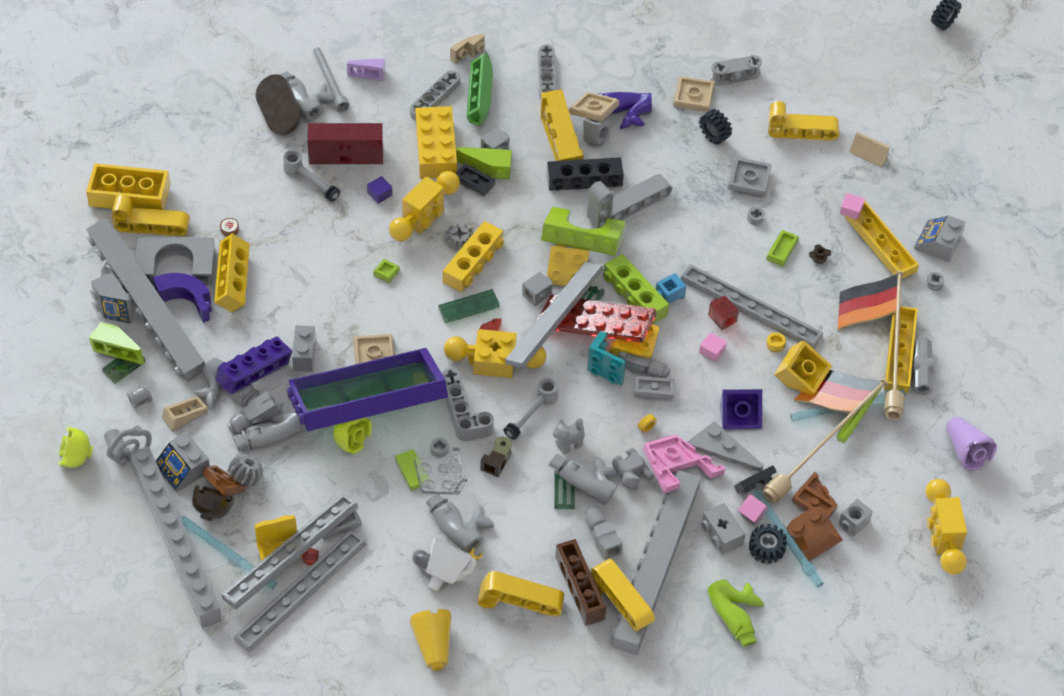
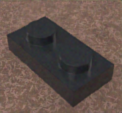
(475, 179)
(749, 484)

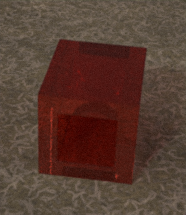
(723, 312)

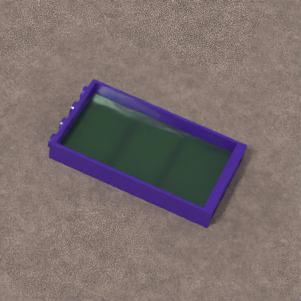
(366, 389)

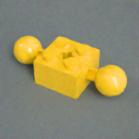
(423, 205)
(490, 353)
(946, 526)

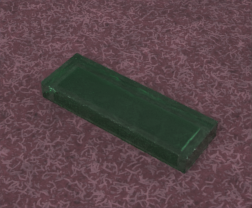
(468, 306)

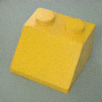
(803, 368)

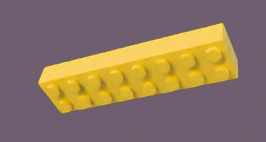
(883, 242)
(907, 330)

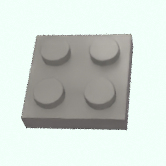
(749, 176)

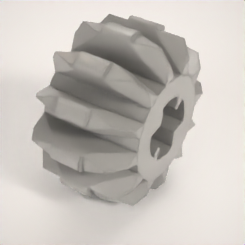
(245, 470)

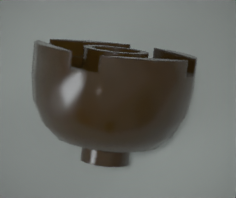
(210, 503)

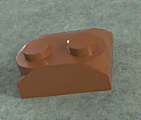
(813, 532)

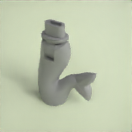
(310, 107)
(209, 371)
(269, 433)
(582, 479)
(451, 522)

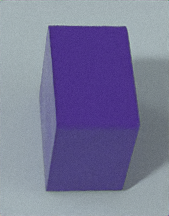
(379, 189)

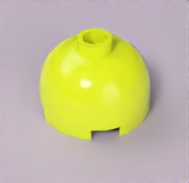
(352, 434)
(74, 448)

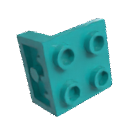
(604, 363)

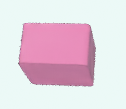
(852, 206)
(713, 346)
(753, 509)

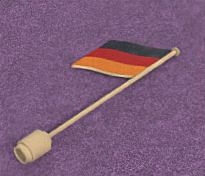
(871, 303)
(837, 393)

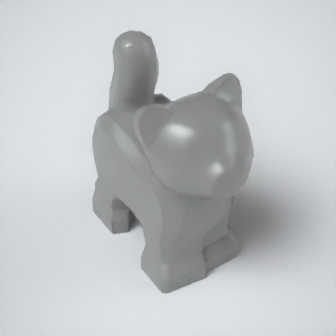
(569, 435)
(630, 468)

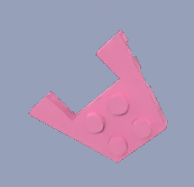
(675, 454)

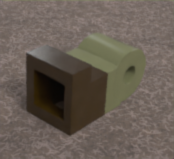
(498, 458)

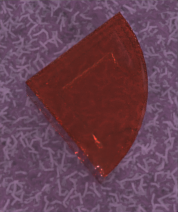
(493, 325)

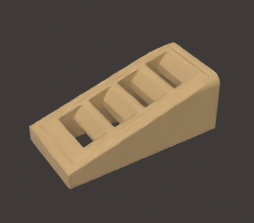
(175, 420)

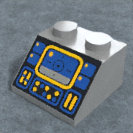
(941, 237)
(111, 299)
(182, 462)

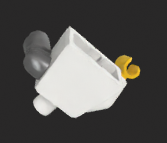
(445, 563)

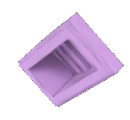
(370, 68)

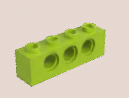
(634, 286)

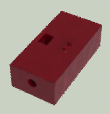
(345, 143)

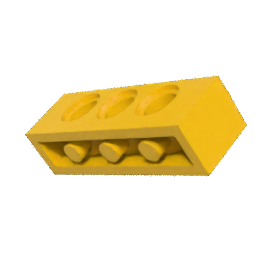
(473, 256)
(232, 273)

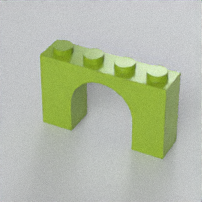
(601, 240)

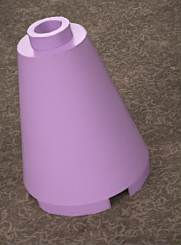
(970, 443)

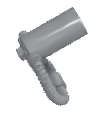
(117, 447)

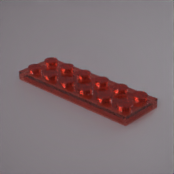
(614, 319)

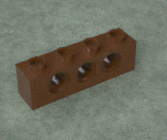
(580, 582)

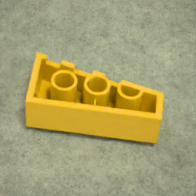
(559, 127)

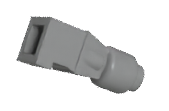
(642, 365)
(256, 412)
(604, 534)

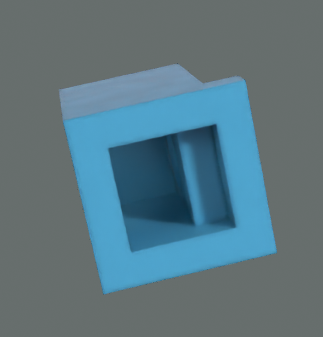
(671, 288)

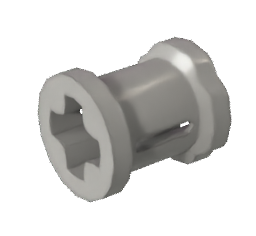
(139, 395)

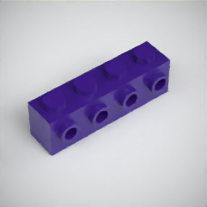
(253, 365)

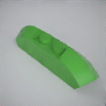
(479, 90)

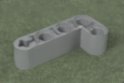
(466, 419)

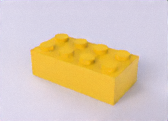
(435, 141)
(144, 186)

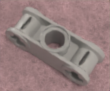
(736, 70)

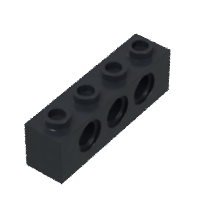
(584, 173)

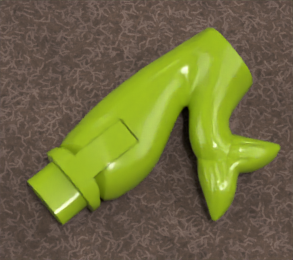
(736, 619)

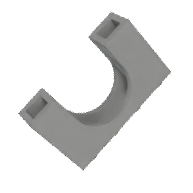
(199, 250)

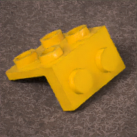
(565, 263)
(636, 348)
(274, 533)

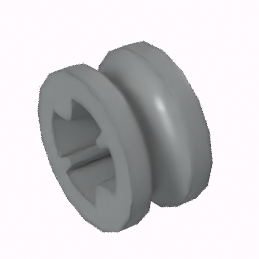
(758, 211)
(932, 285)
(444, 445)

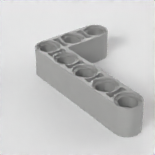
(605, 205)

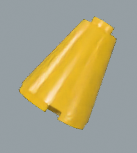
(433, 636)

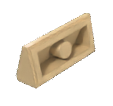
(869, 149)

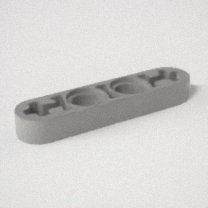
(546, 73)
(437, 96)

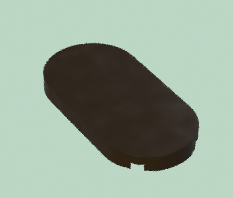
(278, 104)

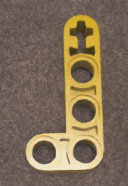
(799, 125)
(148, 221)
(520, 593)
(623, 595)

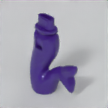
(636, 103)

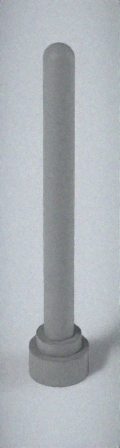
(341, 103)

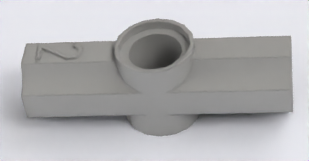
(922, 365)

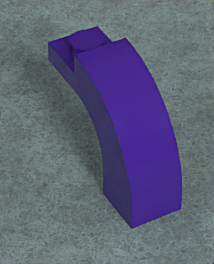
(186, 287)

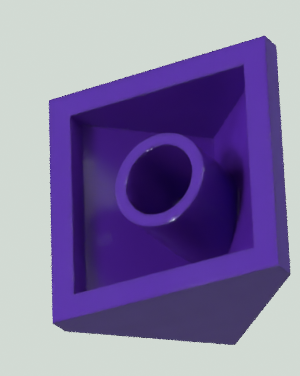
(741, 408)

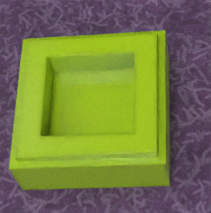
(386, 270)

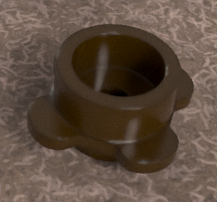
(822, 257)

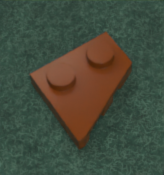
(222, 482)
(814, 495)

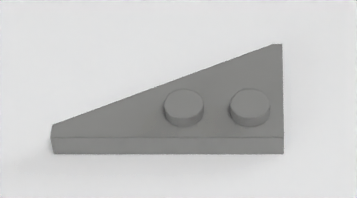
(719, 443)

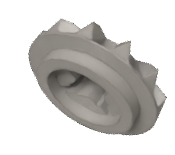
(452, 239)

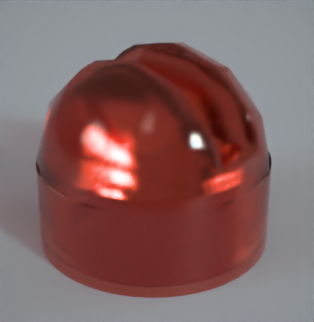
(310, 556)

